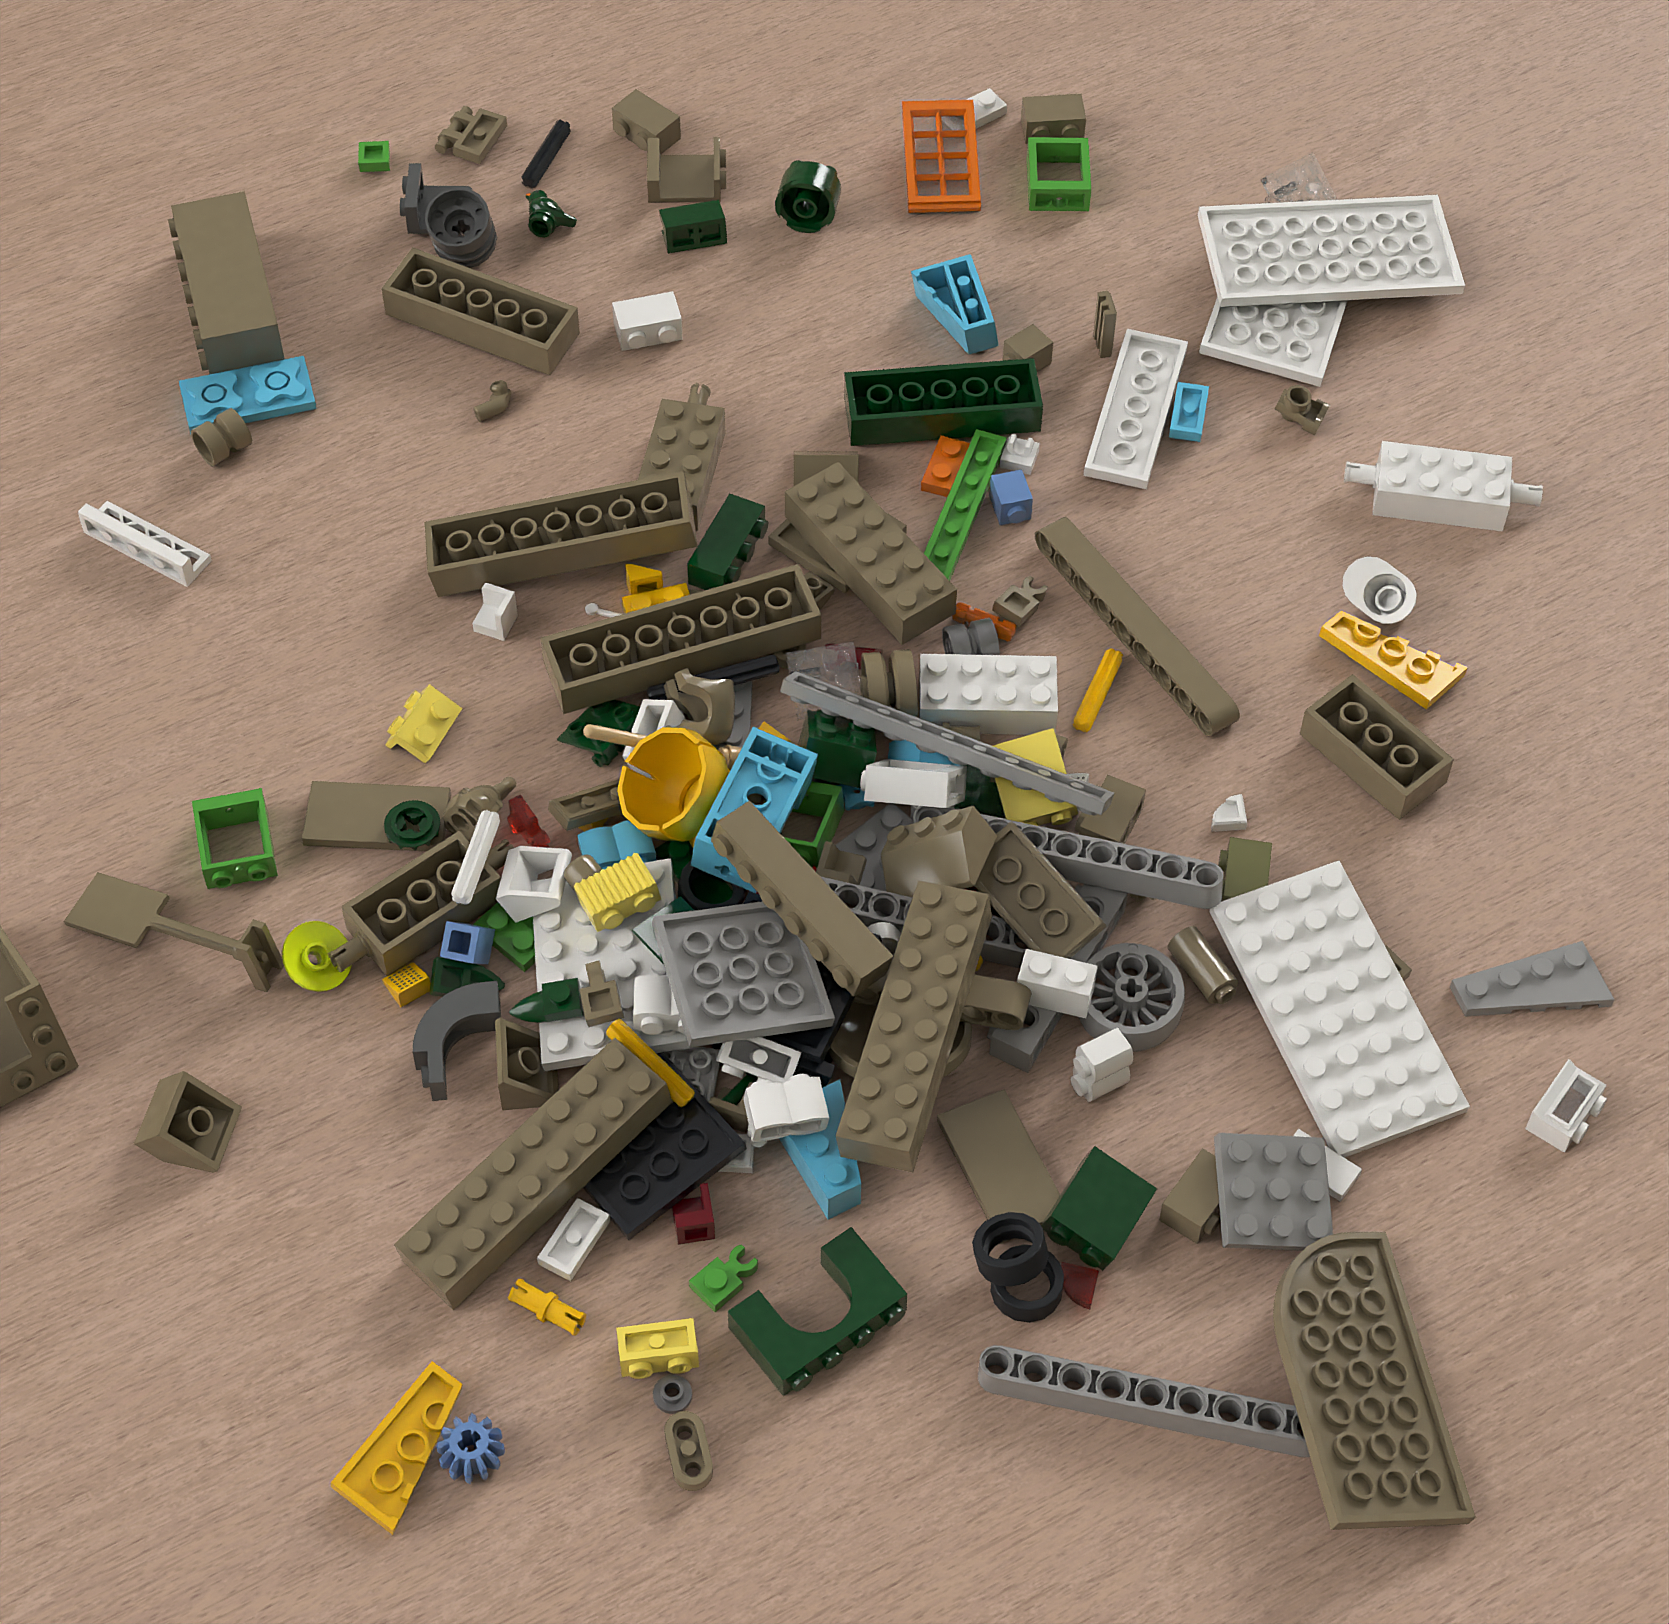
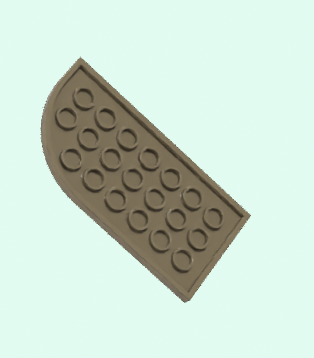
(1365, 1389)

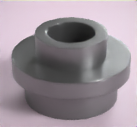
(672, 1404)

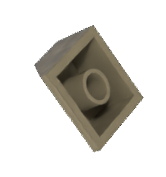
(188, 1123)

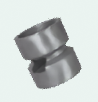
(976, 640)

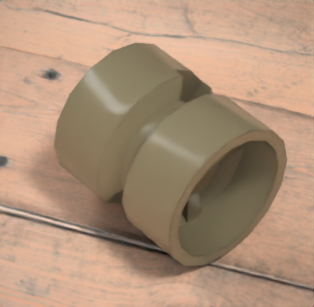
(220, 438)

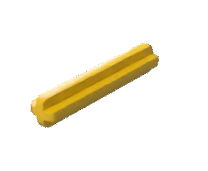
(1097, 690)
(679, 1090)

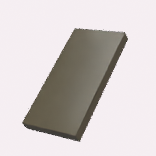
(355, 813)
(1035, 897)
(999, 1158)

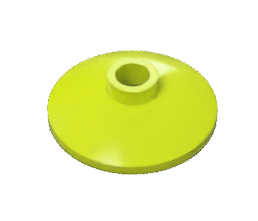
(315, 939)

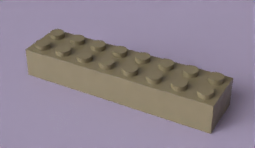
(560, 534)
(689, 632)
(914, 1026)
(533, 1173)

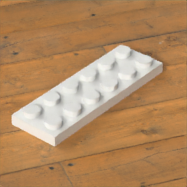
(1136, 409)

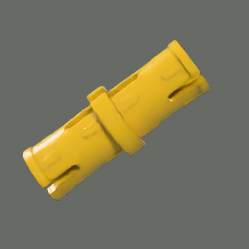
(547, 1307)

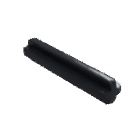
(546, 153)

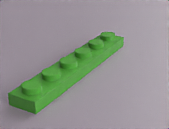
(964, 501)

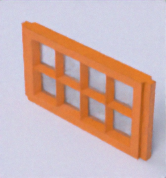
(941, 156)

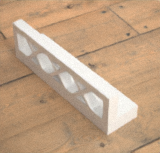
(142, 547)

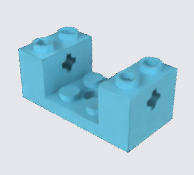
(764, 767)

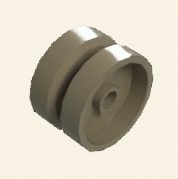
(890, 688)

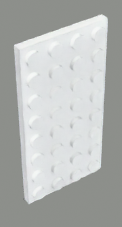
(1330, 250)
(1338, 1010)

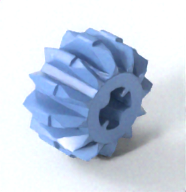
(455, 1451)

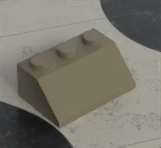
(937, 851)

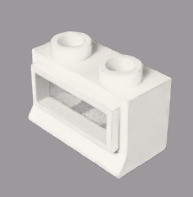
(1566, 1106)

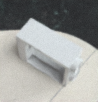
(914, 783)

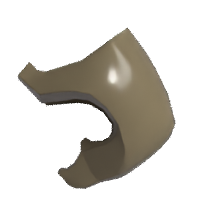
(706, 703)

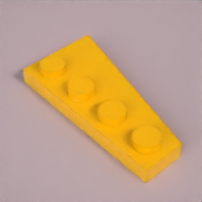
(1390, 658)
(393, 1457)

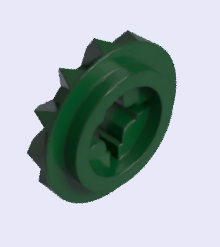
(414, 812)

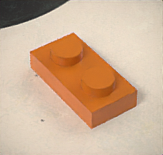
(944, 466)

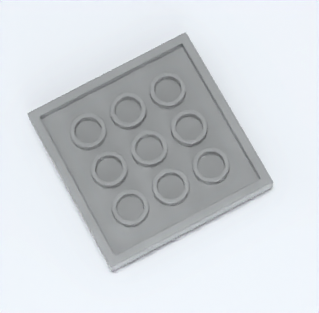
(740, 974)

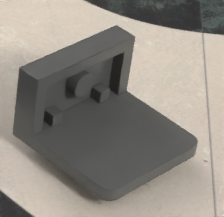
(417, 198)

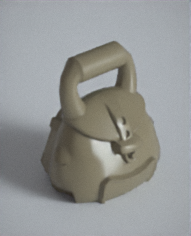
(466, 806)

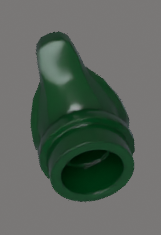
(546, 214)

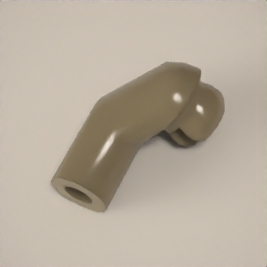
(497, 403)

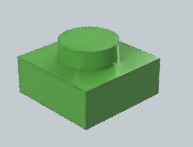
(374, 156)

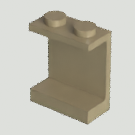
(684, 176)

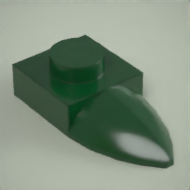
(453, 974)
(555, 1002)

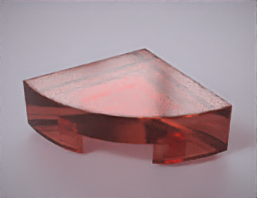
(1079, 1283)

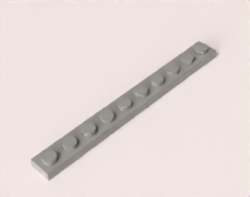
(958, 748)

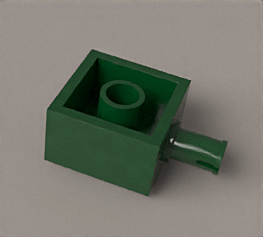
(840, 747)

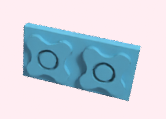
(252, 391)

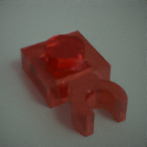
(524, 822)

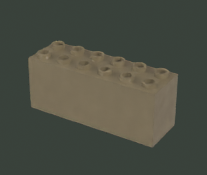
(225, 283)

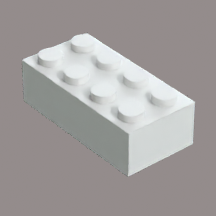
(990, 692)

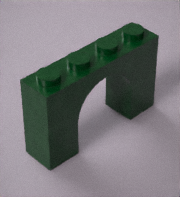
(794, 1356)

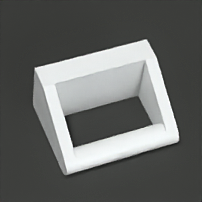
(520, 869)

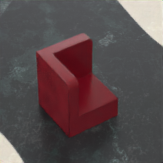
(694, 1218)

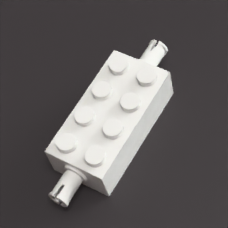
(1442, 485)

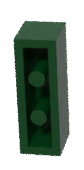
(727, 543)

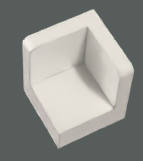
(496, 613)

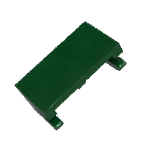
(693, 226)

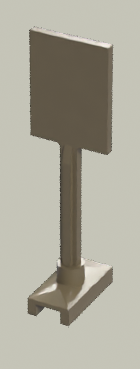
(128, 911)

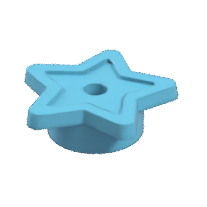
(854, 800)

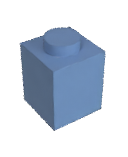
(1010, 497)
(467, 943)

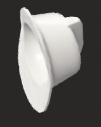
(1379, 590)

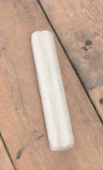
(475, 857)

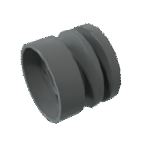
(459, 213)

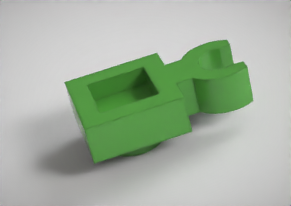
(721, 1281)

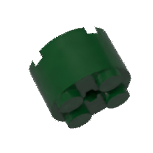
(808, 196)

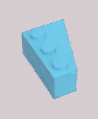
(958, 302)
(829, 1177)

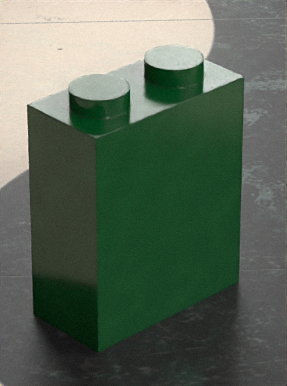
(1098, 1209)

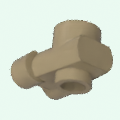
(1298, 406)

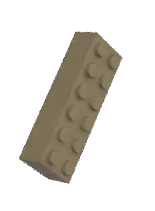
(481, 311)
(870, 553)

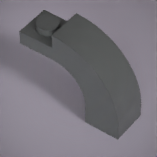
(446, 1022)

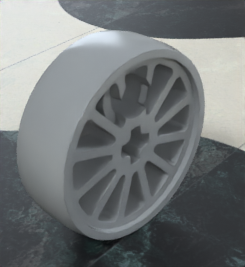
(1143, 1001)

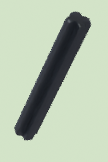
(738, 673)

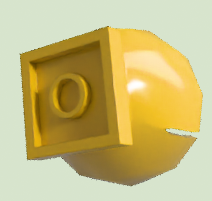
(683, 784)

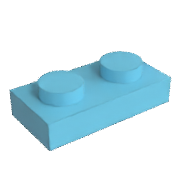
(1189, 412)

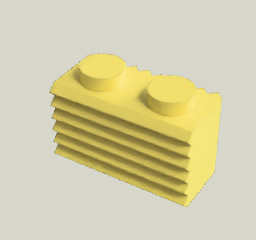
(617, 893)

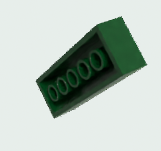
(942, 401)

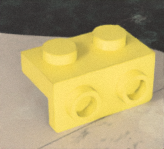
(424, 723)
(657, 1348)

